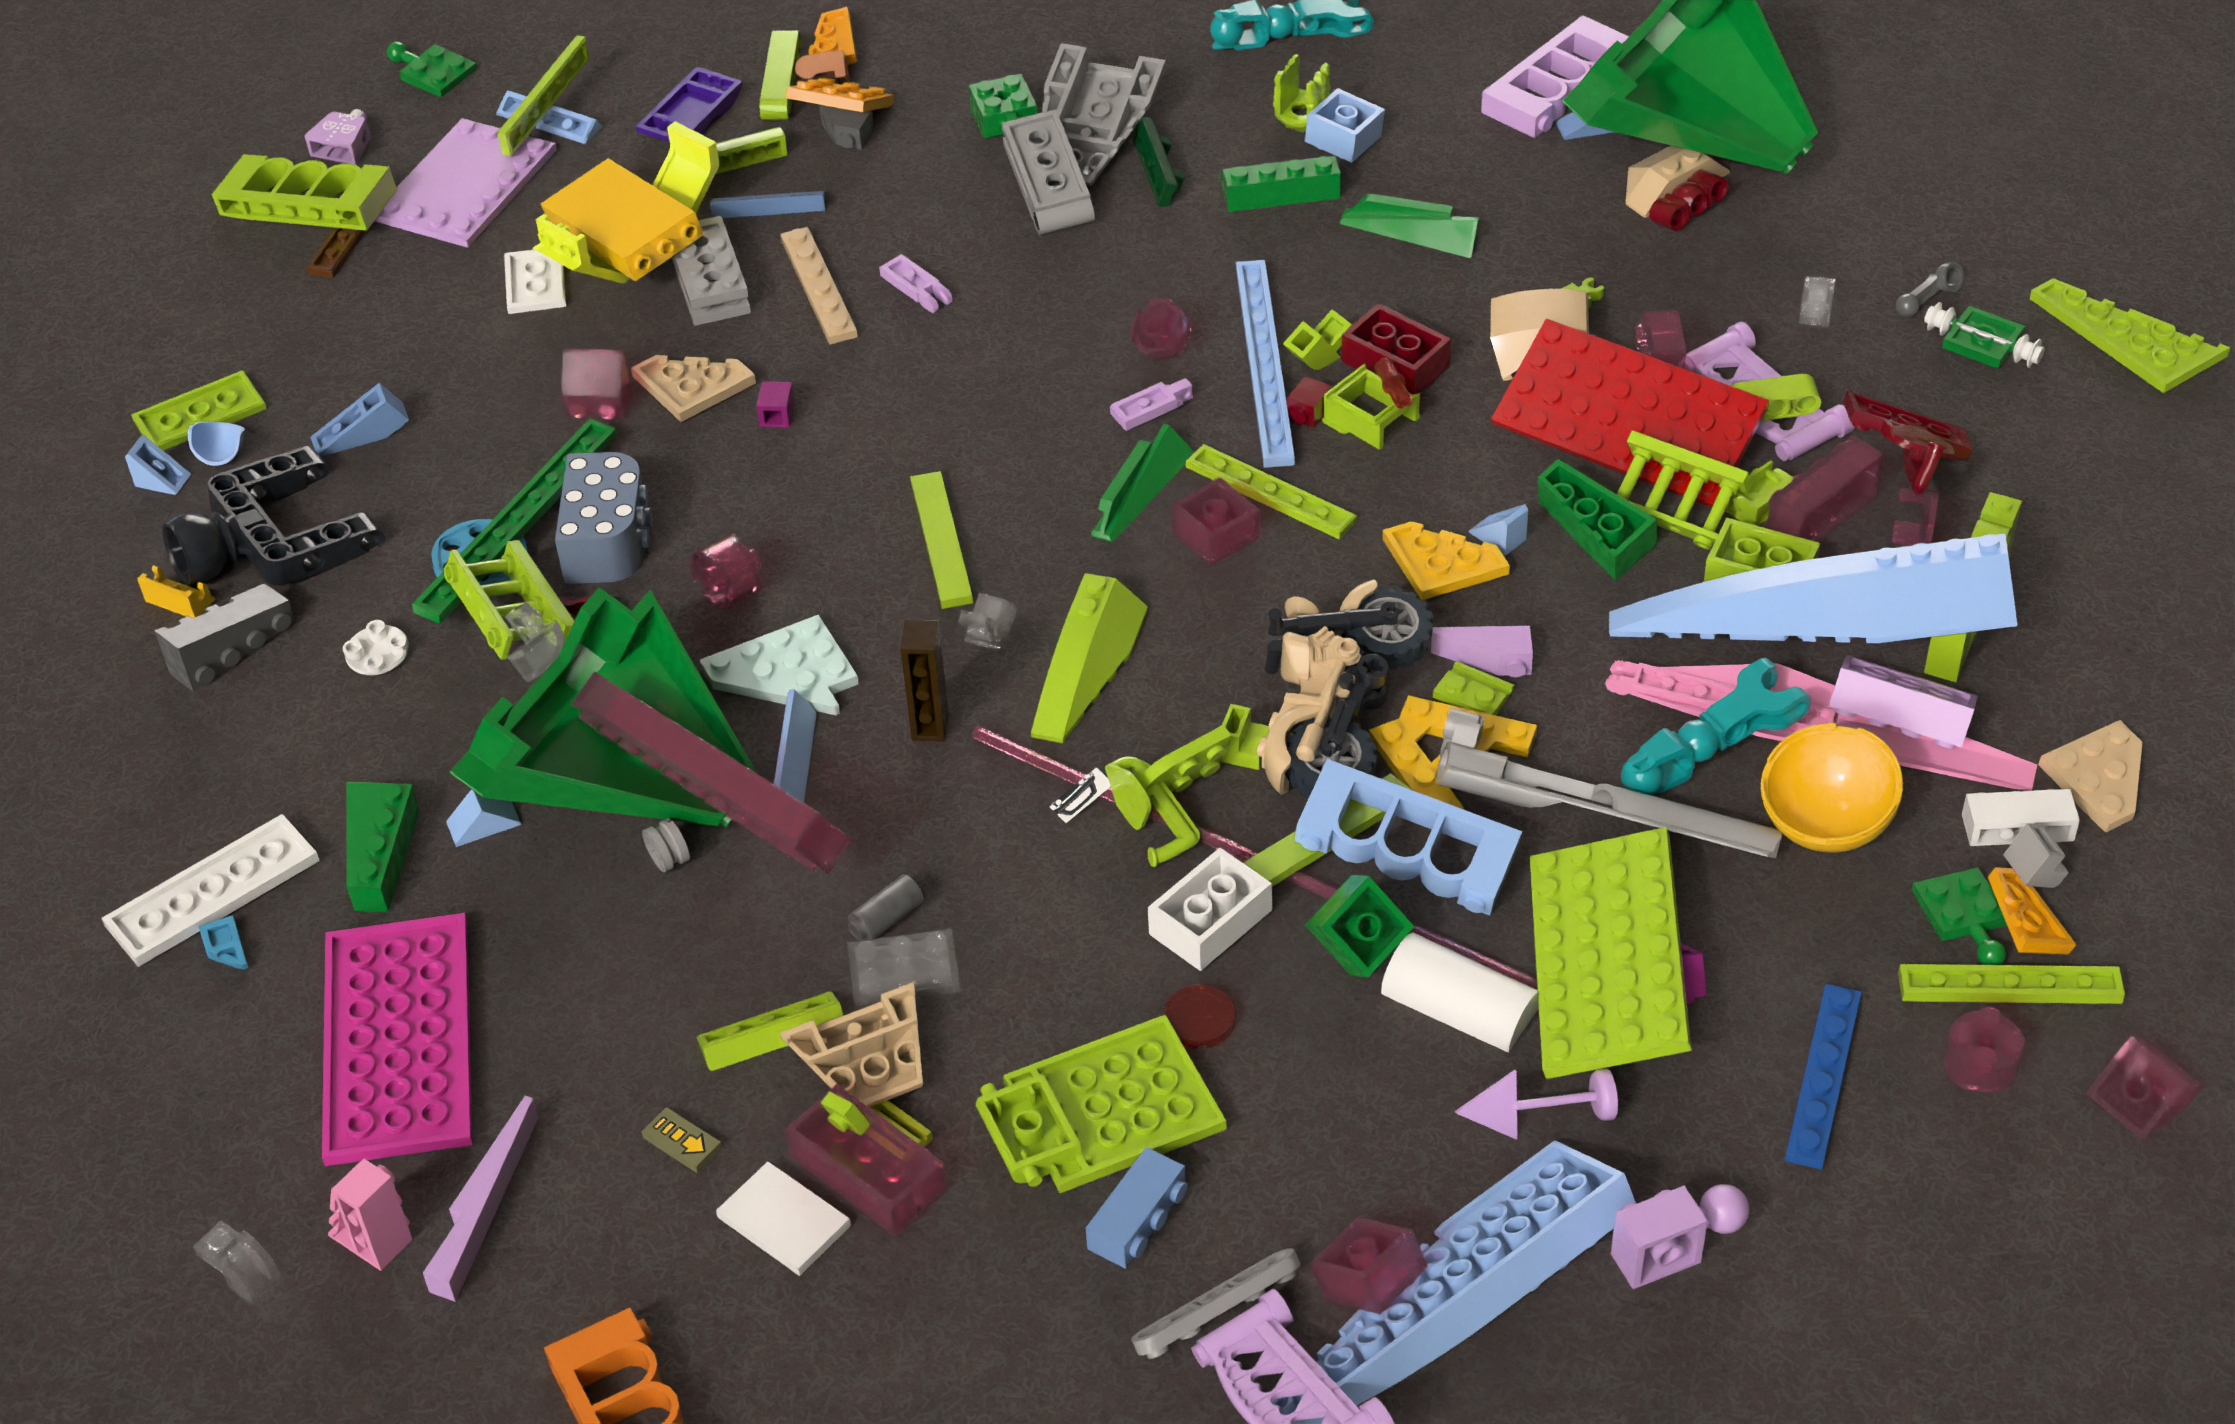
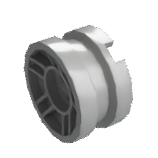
(666, 845)

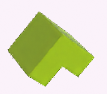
(1244, 738)

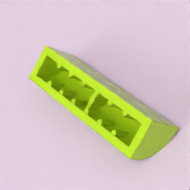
(751, 149)

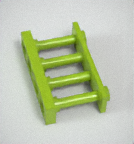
(1700, 469)
(525, 581)

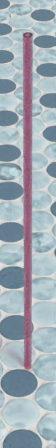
(1235, 849)

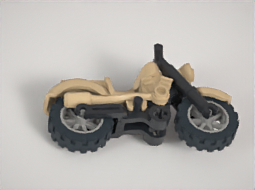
(1336, 678)

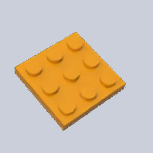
(845, 96)

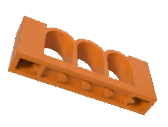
(600, 1351)

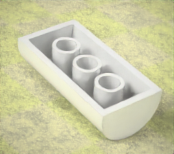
(1459, 991)

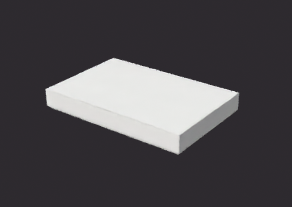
(533, 282)
(783, 1218)

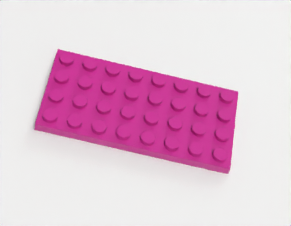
(396, 1040)

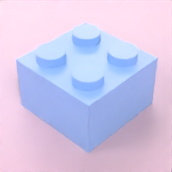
(1344, 125)

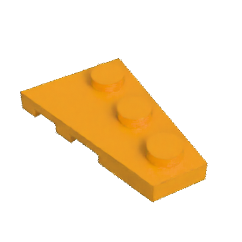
(835, 33)
(2028, 916)

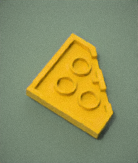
(1443, 560)

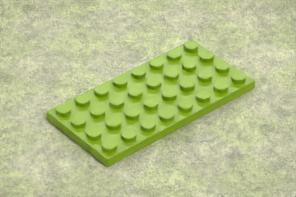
(1608, 954)

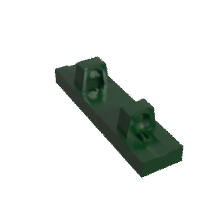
(1153, 155)

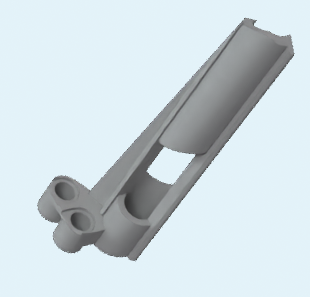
(1496, 778)

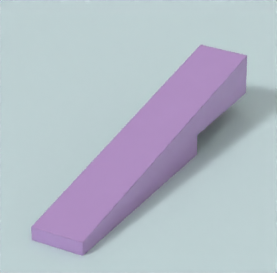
(478, 1203)

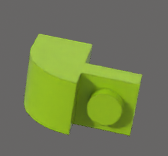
(1318, 345)

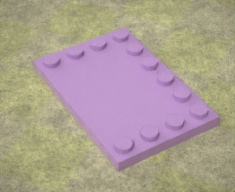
(463, 184)

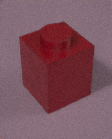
(1306, 402)

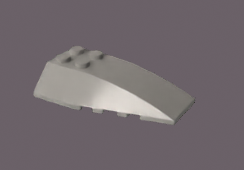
(1098, 103)

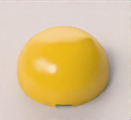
(1831, 787)

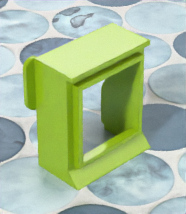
(1348, 418)

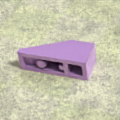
(1487, 648)

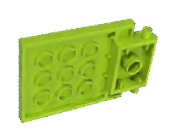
(1099, 1107)

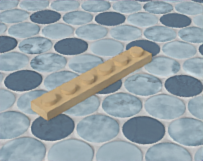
(818, 285)

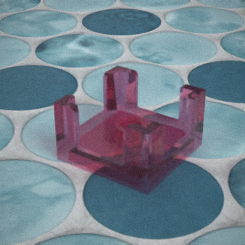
(1913, 533)

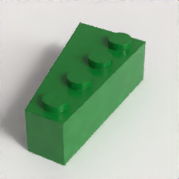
(1597, 518)
(378, 836)

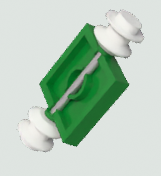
(1983, 336)

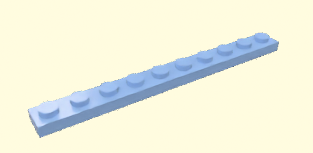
(1265, 364)

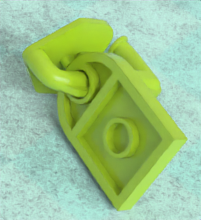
(1157, 782)

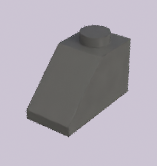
(847, 126)

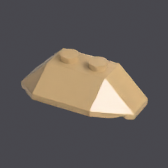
(1663, 173)

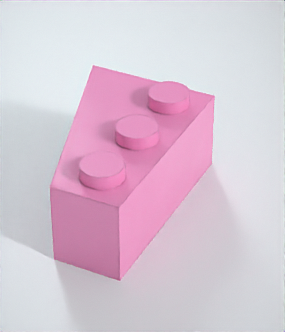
(369, 1215)

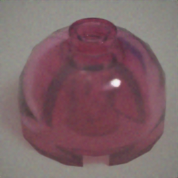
(1160, 329)

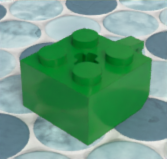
(1000, 102)

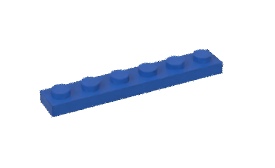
(1823, 1077)

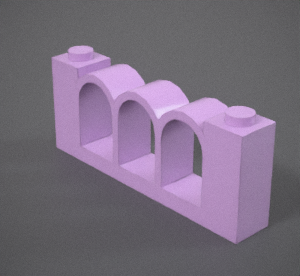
(1531, 114)

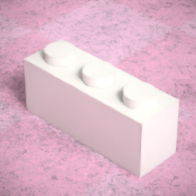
(2002, 815)

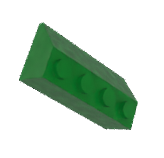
(1280, 183)

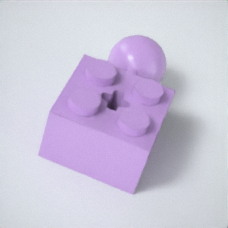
(1670, 1230)

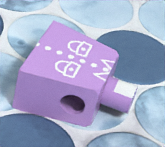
(339, 137)

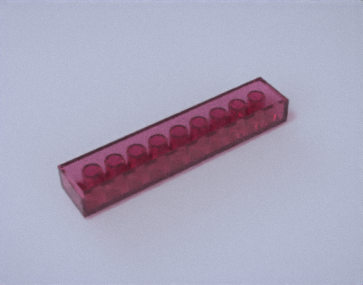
(712, 774)

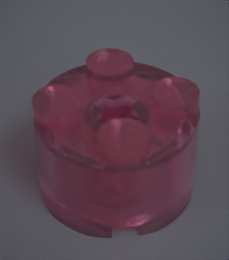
(726, 571)
(1983, 1051)

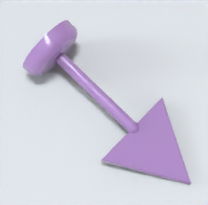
(1499, 1104)

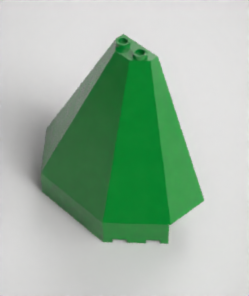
(1701, 82)
(555, 759)

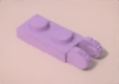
(915, 282)

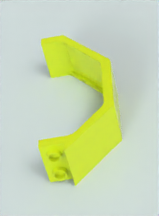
(683, 176)

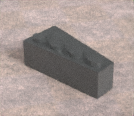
(223, 635)

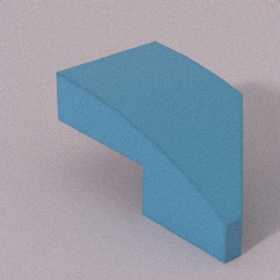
(223, 942)

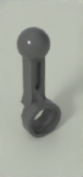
(1908, 304)

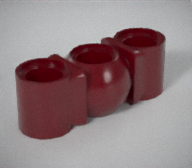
(1688, 200)

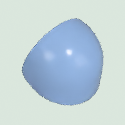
(215, 441)

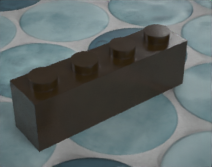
(924, 680)

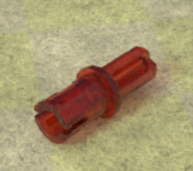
(1393, 383)

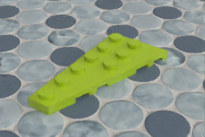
(2132, 338)

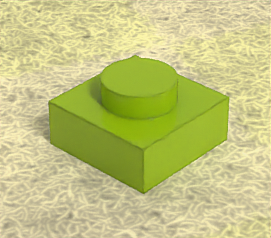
(844, 1114)

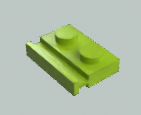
(1473, 689)

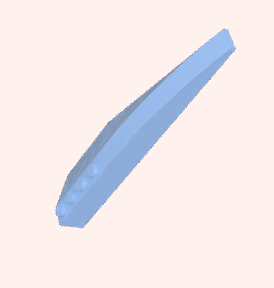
(1863, 595)
(1478, 1269)

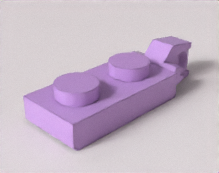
(1150, 403)

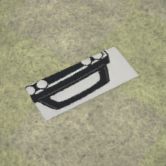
(1081, 795)

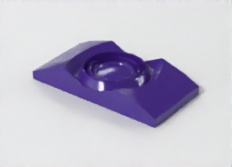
(692, 103)

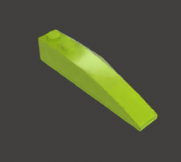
(1090, 649)

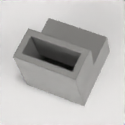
(2036, 857)

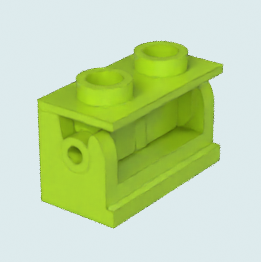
(1754, 505)

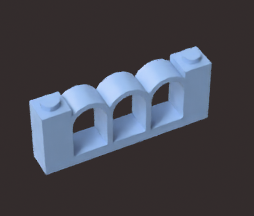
(1476, 886)

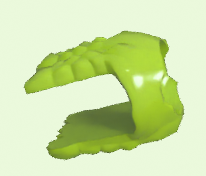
(1290, 97)

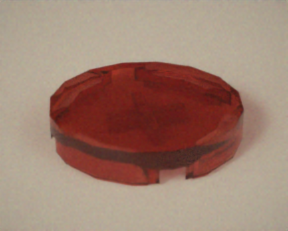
(1200, 1015)

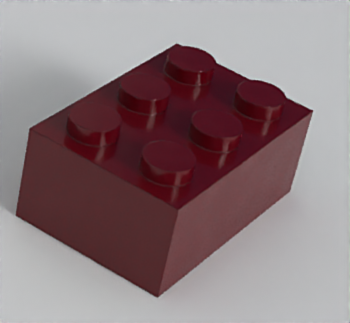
(1414, 348)

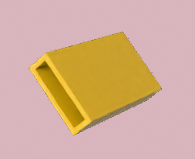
(624, 219)

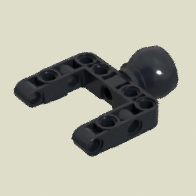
(239, 526)

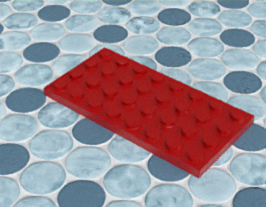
(1593, 393)

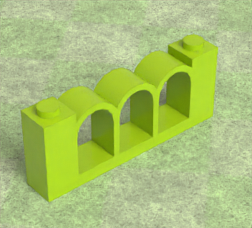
(245, 192)
(1950, 651)

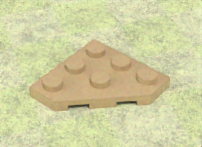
(691, 384)
(2100, 773)

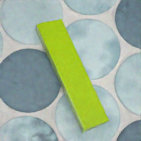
(762, 1032)

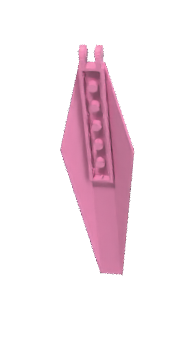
(1698, 687)

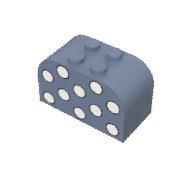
(602, 518)

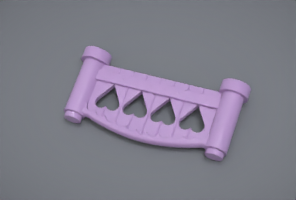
(1734, 350)
(1264, 1330)

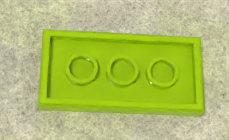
(218, 401)

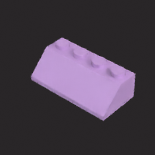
(1903, 702)

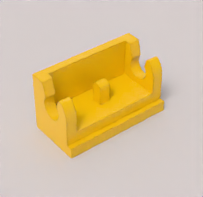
(174, 595)

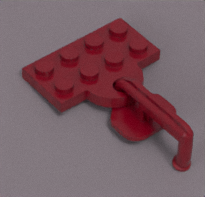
(1921, 437)

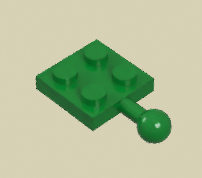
(432, 71)
(1961, 907)

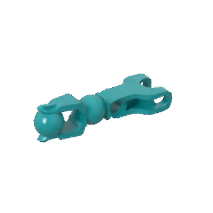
(1278, 21)
(1670, 756)

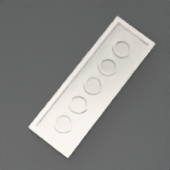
(210, 890)

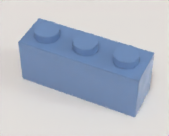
(1136, 1208)

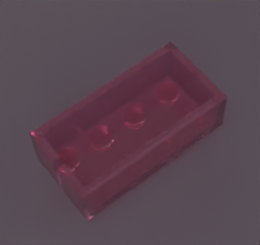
(1827, 492)
(876, 1172)

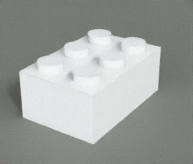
(1210, 909)

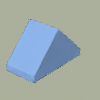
(154, 468)
(1504, 529)
(480, 818)

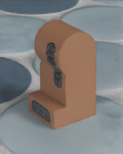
(823, 65)

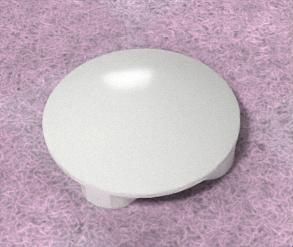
(376, 649)

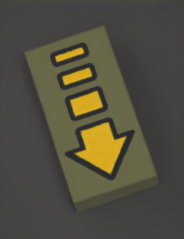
(682, 1140)

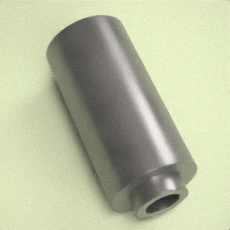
(885, 908)

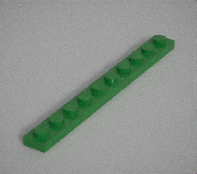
(515, 518)

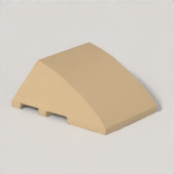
(1520, 315)
(866, 1051)

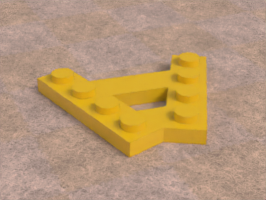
(1419, 717)

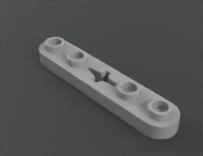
(1245, 1287)

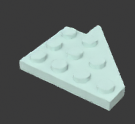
(787, 659)

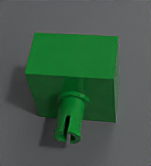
(1359, 926)

